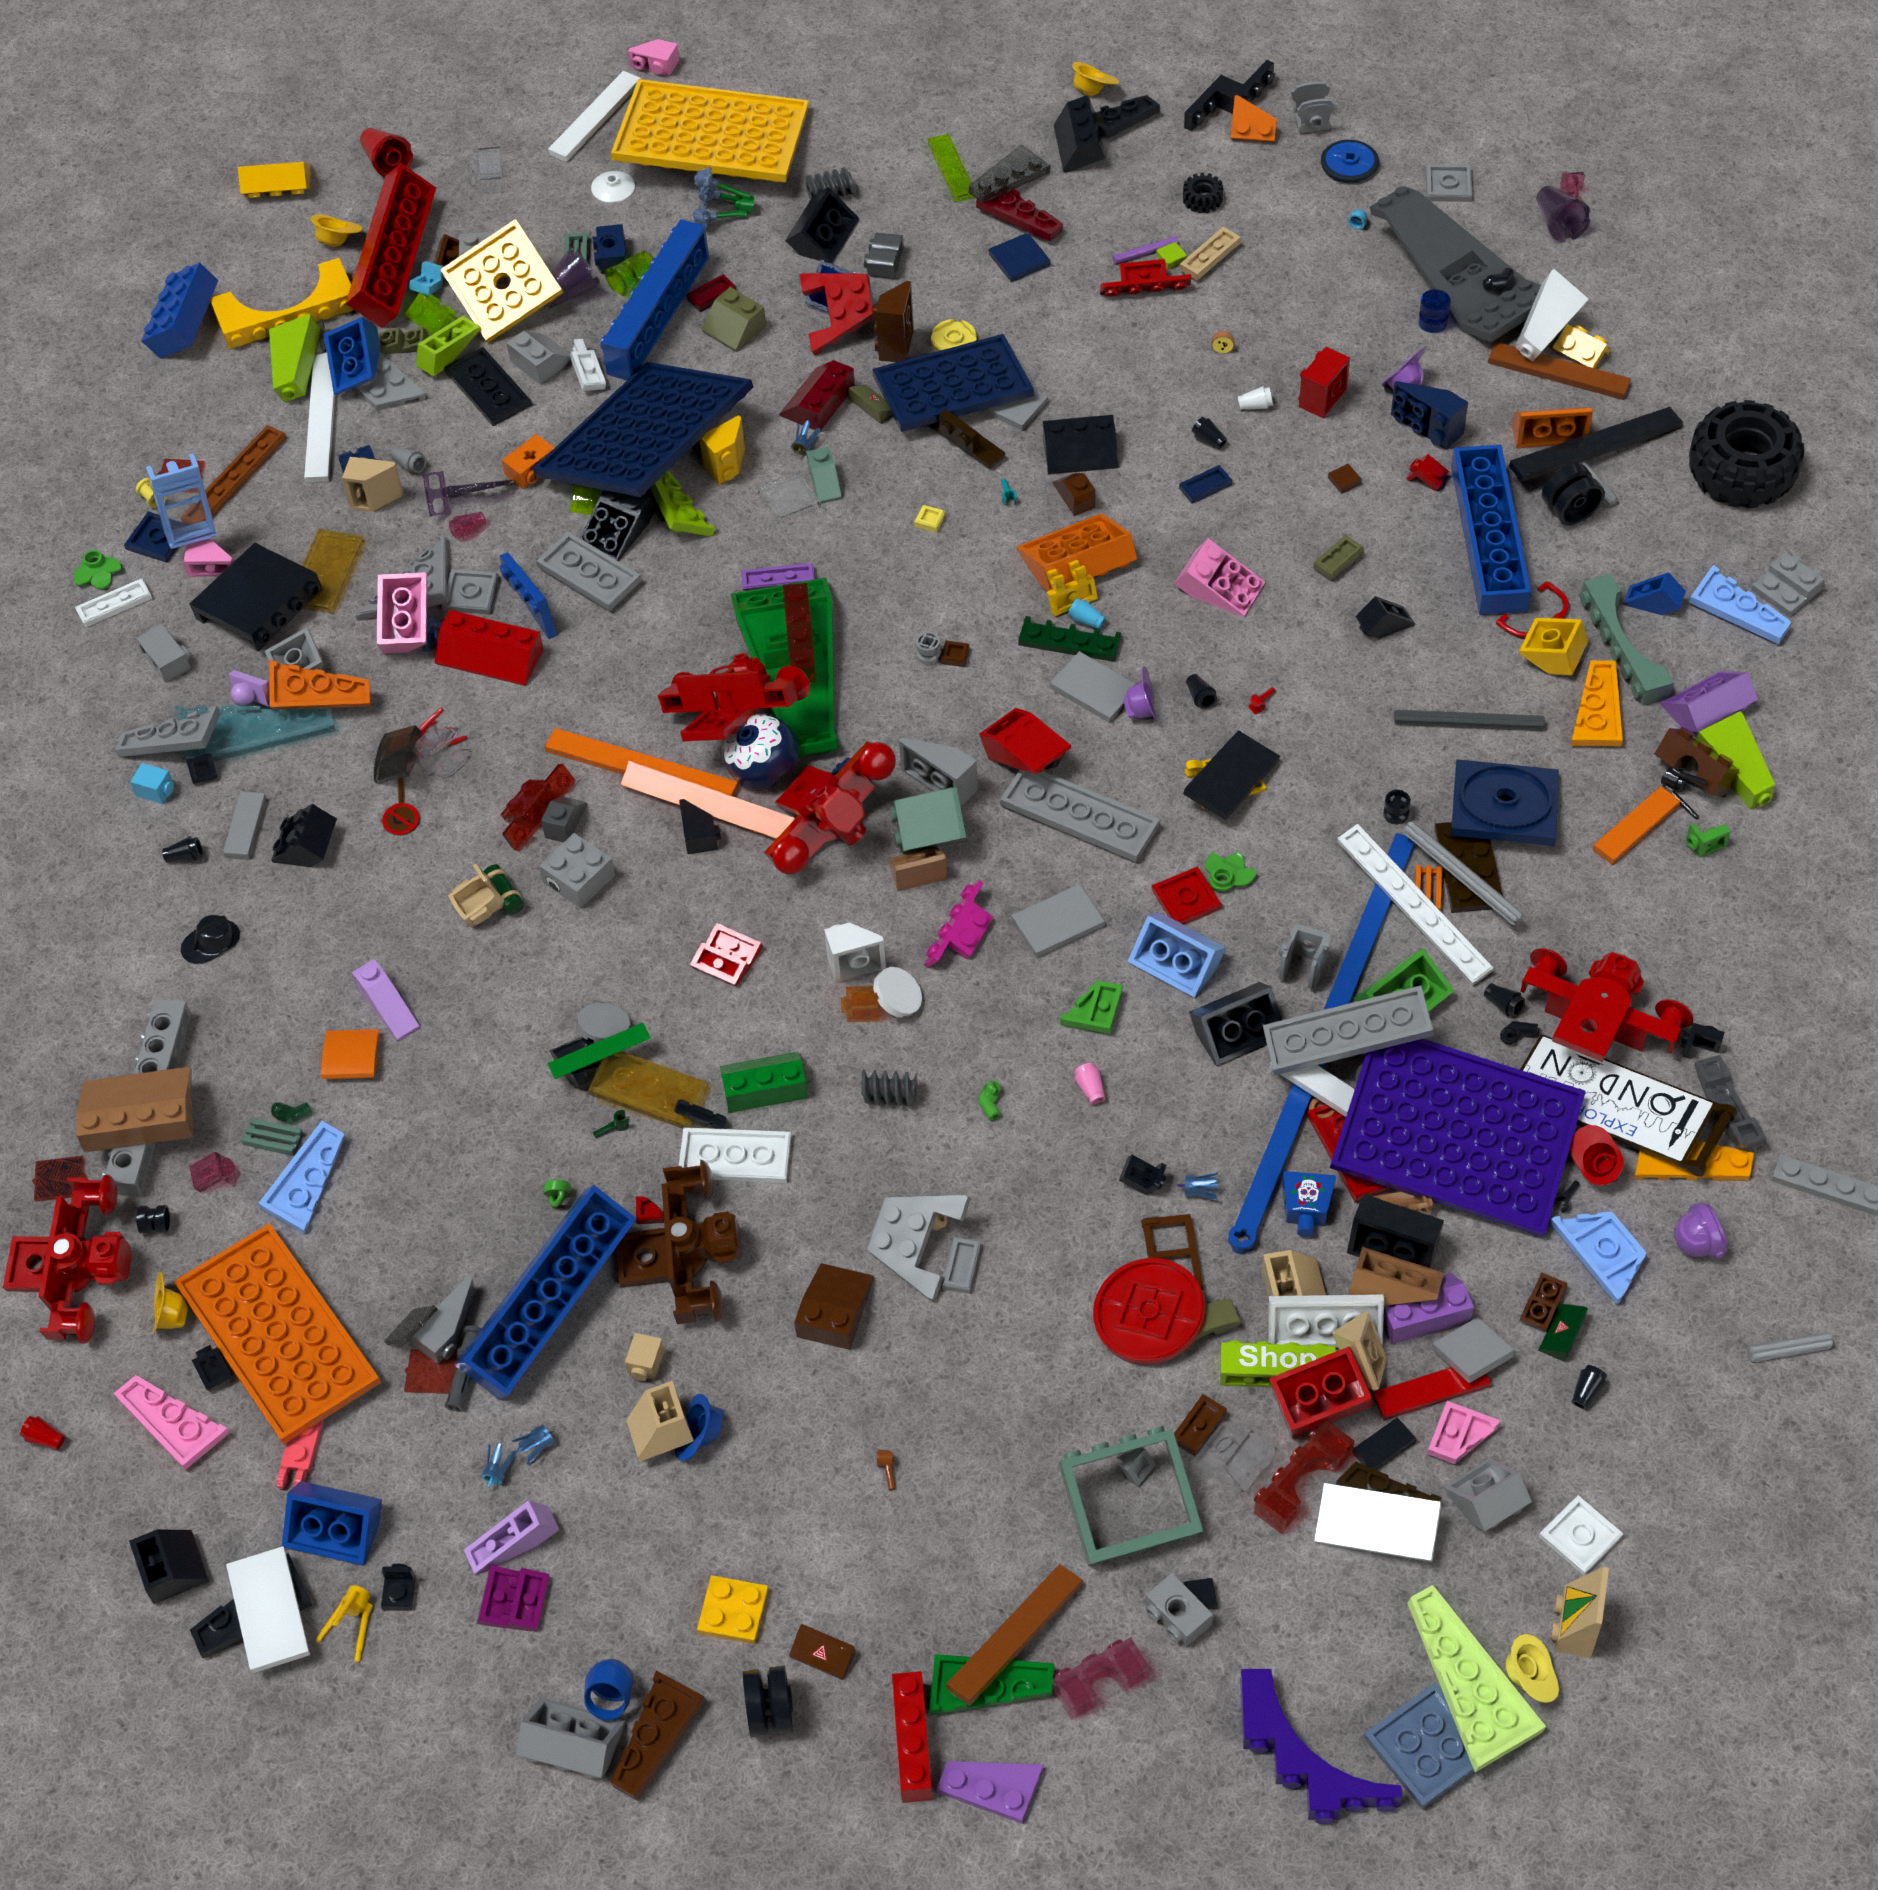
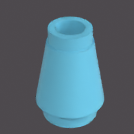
(1085, 613)

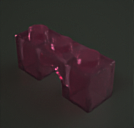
(1120, 1662)

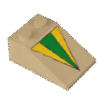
(1580, 1614)

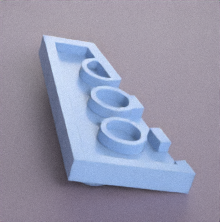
(302, 1182)

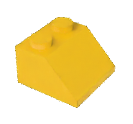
(723, 450)
(1555, 644)

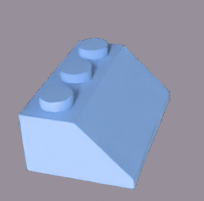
(1176, 954)

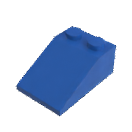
(352, 354)

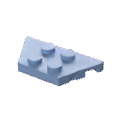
(1604, 1249)

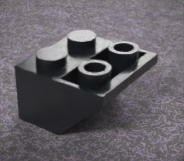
(304, 837)
(168, 1563)

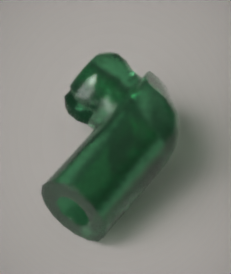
(290, 1114)

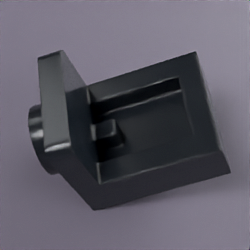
(1702, 1037)
(1143, 1175)

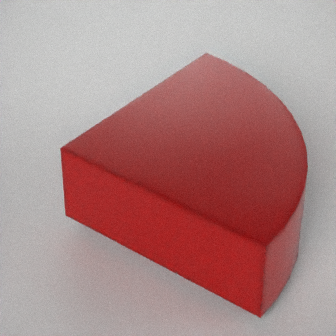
(647, 1211)

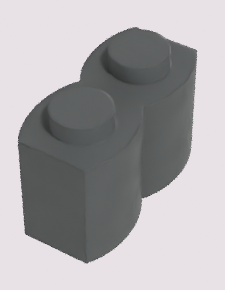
(884, 255)

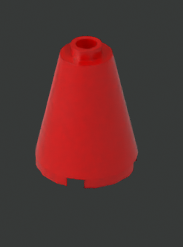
(385, 150)

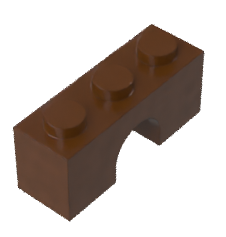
(1680, 747)

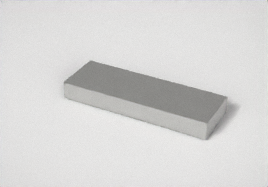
(244, 825)

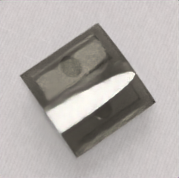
(395, 754)

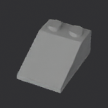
(939, 767)

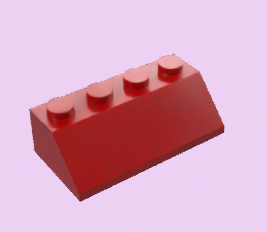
(488, 647)

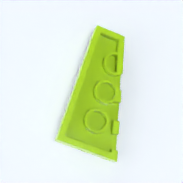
(678, 507)

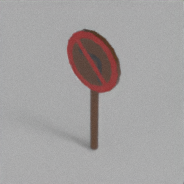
(400, 817)

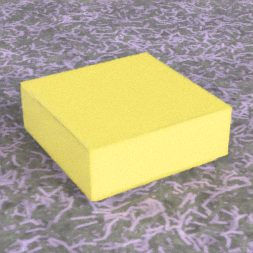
(930, 518)

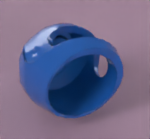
(610, 1681)

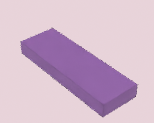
(775, 576)

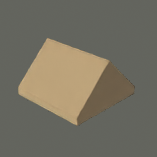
(1365, 1346)

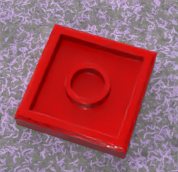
(1186, 896)

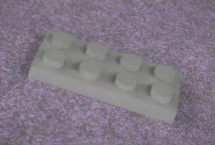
(589, 571)

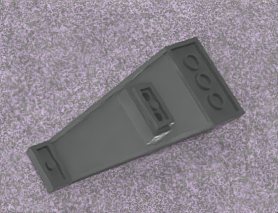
(1457, 265)

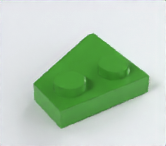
(1096, 1008)

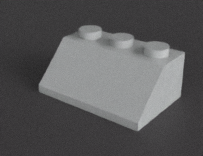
(569, 1738)

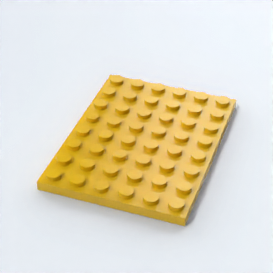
(710, 128)

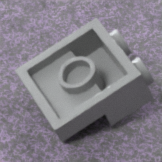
(1789, 584)

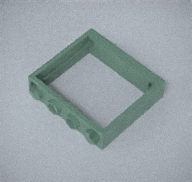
(1103, 1451)

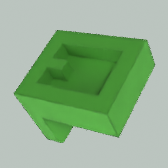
(1709, 841)

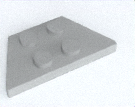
(389, 387)

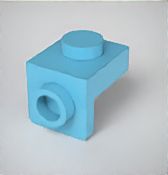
(429, 280)

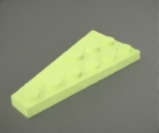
(1479, 1695)

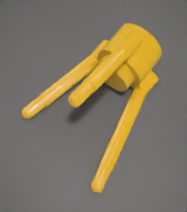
(352, 1604)

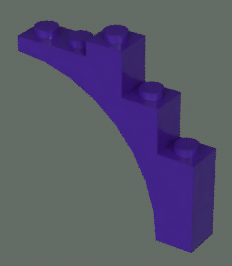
(1295, 1764)

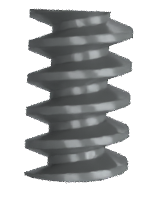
(836, 182)
(889, 1088)

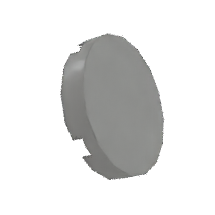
(601, 1021)

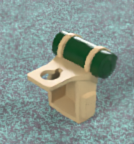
(485, 894)

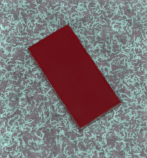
(705, 295)

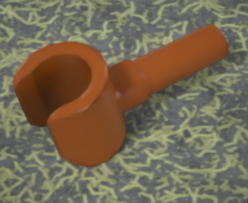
(886, 1459)

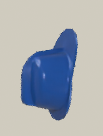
(704, 1424)

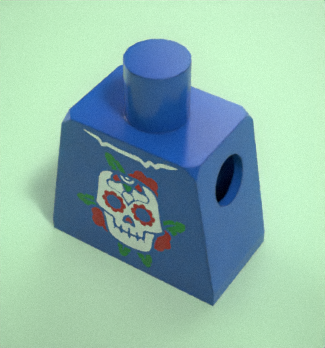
(1307, 1199)

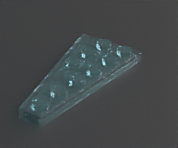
(254, 729)

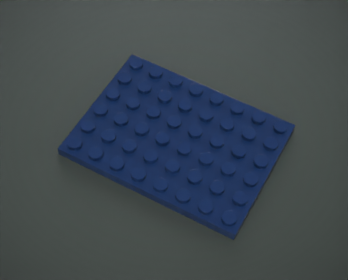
(643, 429)

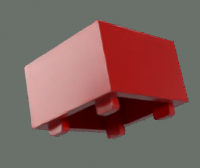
(1324, 382)

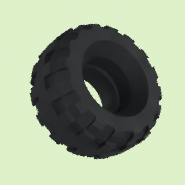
(1740, 476)

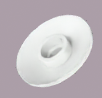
(613, 186)

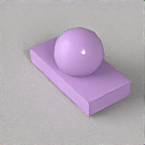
(248, 689)

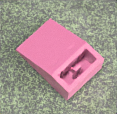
(1219, 579)

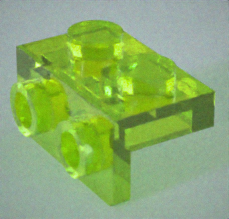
(429, 313)

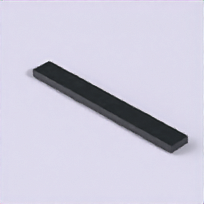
(1595, 444)

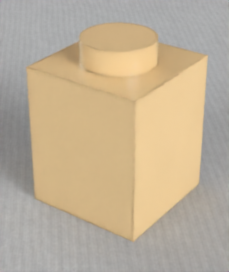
(644, 1357)

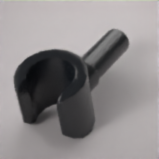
(1566, 1195)

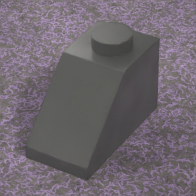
(562, 818)

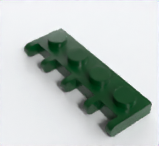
(1069, 640)

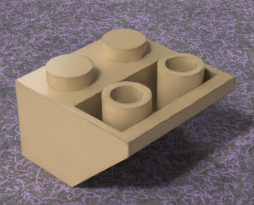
(371, 483)
(1291, 1274)
(658, 1422)

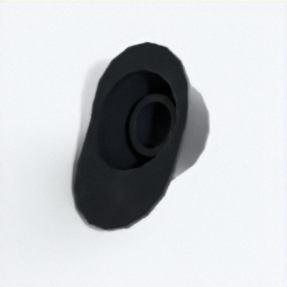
(210, 939)

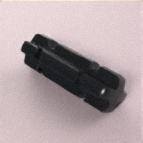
(700, 1114)

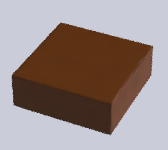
(1344, 478)
(955, 653)

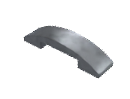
(1717, 1087)

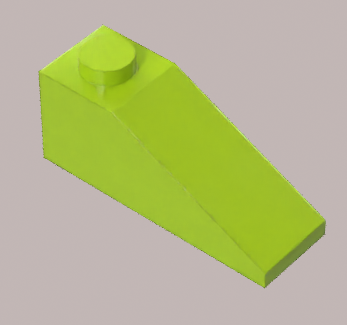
(445, 345)

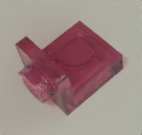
(1572, 183)
(211, 1171)

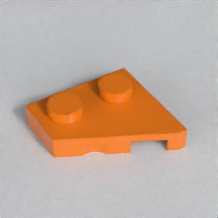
(1251, 122)

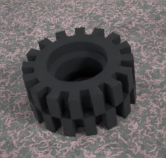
(1200, 184)

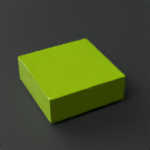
(1172, 254)

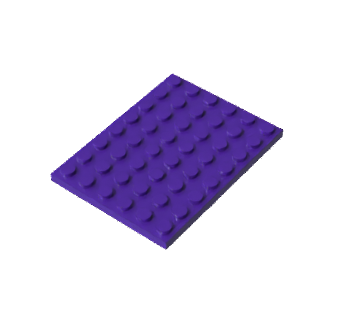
(1460, 1132)

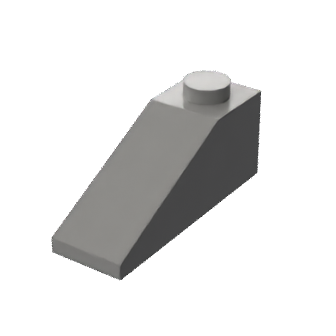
(444, 1328)

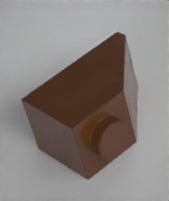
(1076, 492)

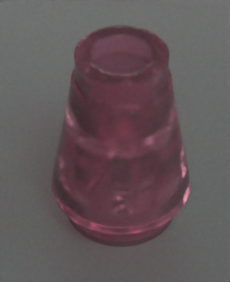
(466, 524)

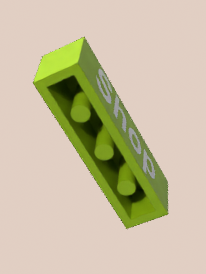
(1255, 1363)

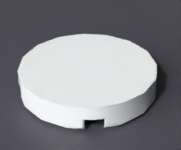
(897, 992)

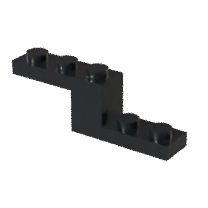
(1223, 91)

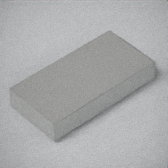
(961, 1265)

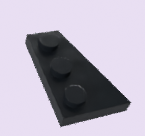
(1131, 112)

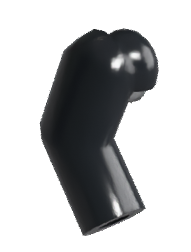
(1498, 281)
(1517, 1029)

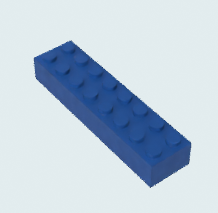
(655, 300)
(1490, 529)
(545, 1292)

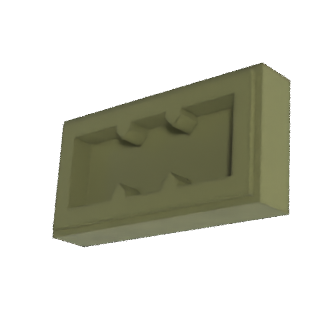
(1338, 557)

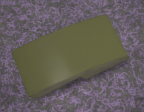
(398, 342)
(1219, 1318)

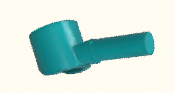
(1008, 493)

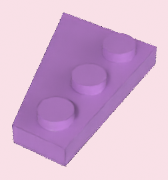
(994, 1787)

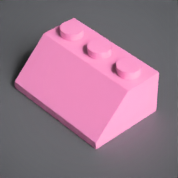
(401, 612)

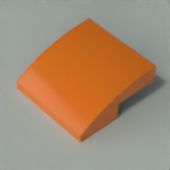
(350, 1054)

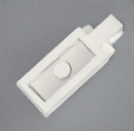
(587, 367)

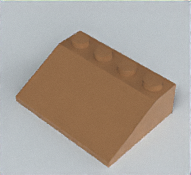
(135, 1109)

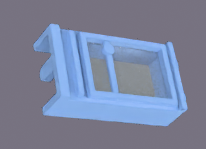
(182, 504)

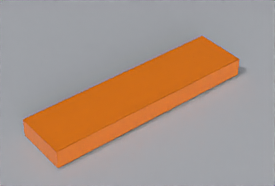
(1636, 825)

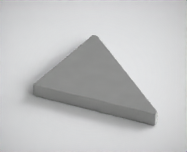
(433, 562)

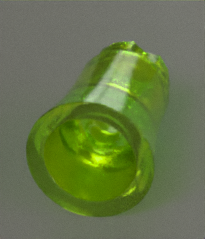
(628, 273)

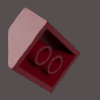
(820, 395)

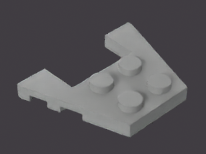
(904, 1232)

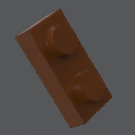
(1199, 1424)

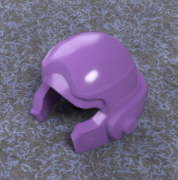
(1701, 1232)

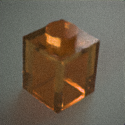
(860, 1004)

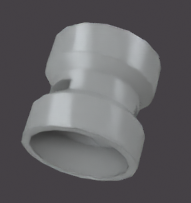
(928, 648)

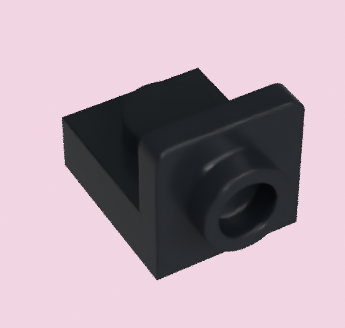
(211, 1367)
(398, 1588)

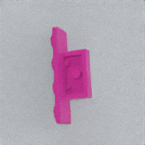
(964, 928)

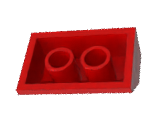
(1320, 1392)

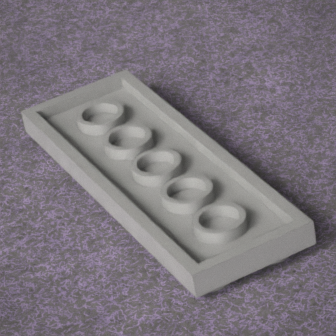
(1081, 813)
(1348, 1030)

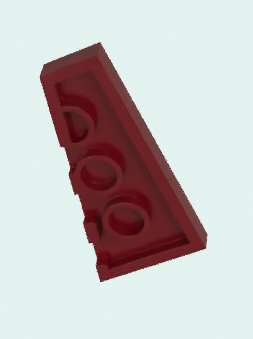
(1022, 214)

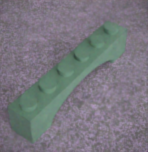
(1647, 680)

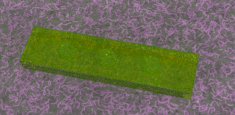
(950, 167)

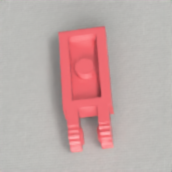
(299, 1455)

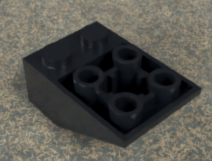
(618, 522)

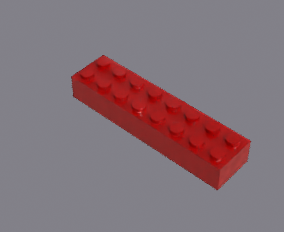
(391, 246)

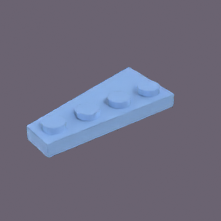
(1730, 602)

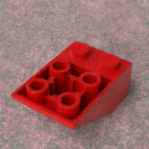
(1023, 742)

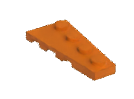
(308, 689)

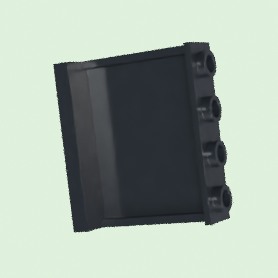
(257, 595)

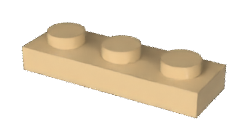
(1210, 253)

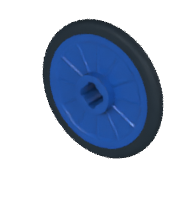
(1349, 160)

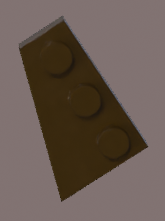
(1367, 1478)

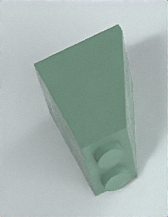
(928, 820)

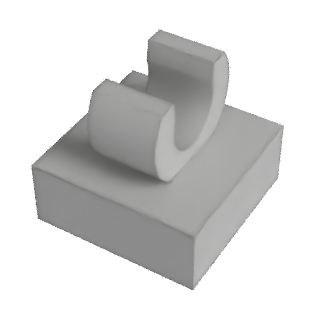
(1136, 1465)

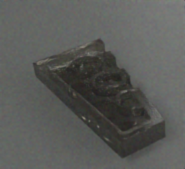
(1008, 174)

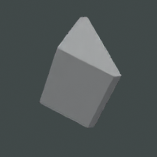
(297, 650)

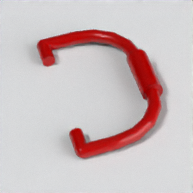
(1500, 622)

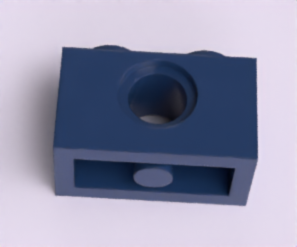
(610, 246)

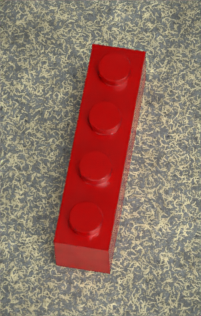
(912, 1737)

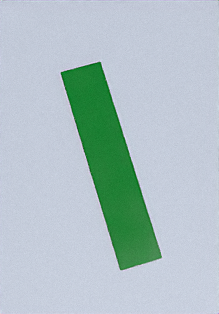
(598, 1050)

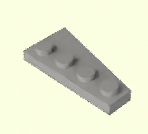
(170, 736)

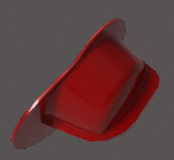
(1596, 1155)

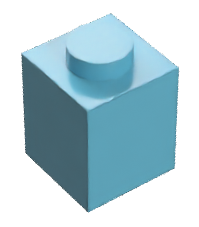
(152, 783)

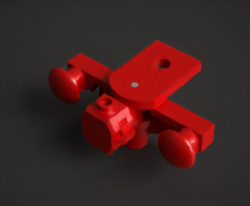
(828, 806)

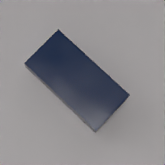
(1205, 484)

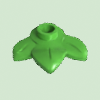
(96, 570)
(1229, 869)

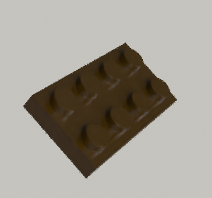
(1477, 856)

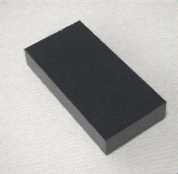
(1384, 1444)

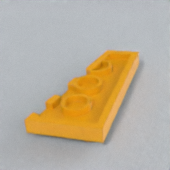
(1599, 710)
(1723, 1165)

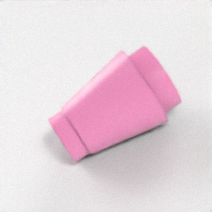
(1090, 1082)

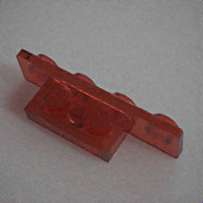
(530, 805)

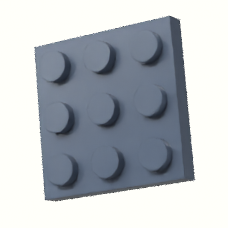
(1422, 1746)

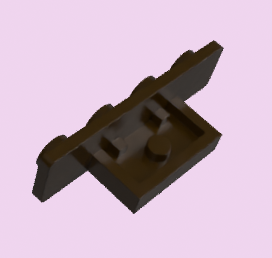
(968, 439)

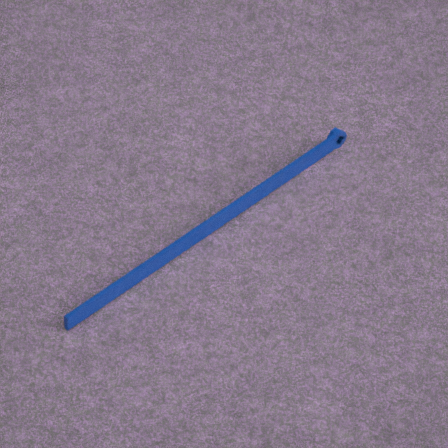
(1299, 1099)

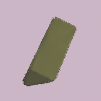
(870, 402)

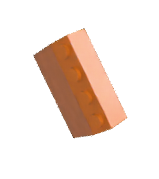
(1094, 542)

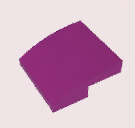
(513, 1598)

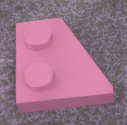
(1460, 1432)

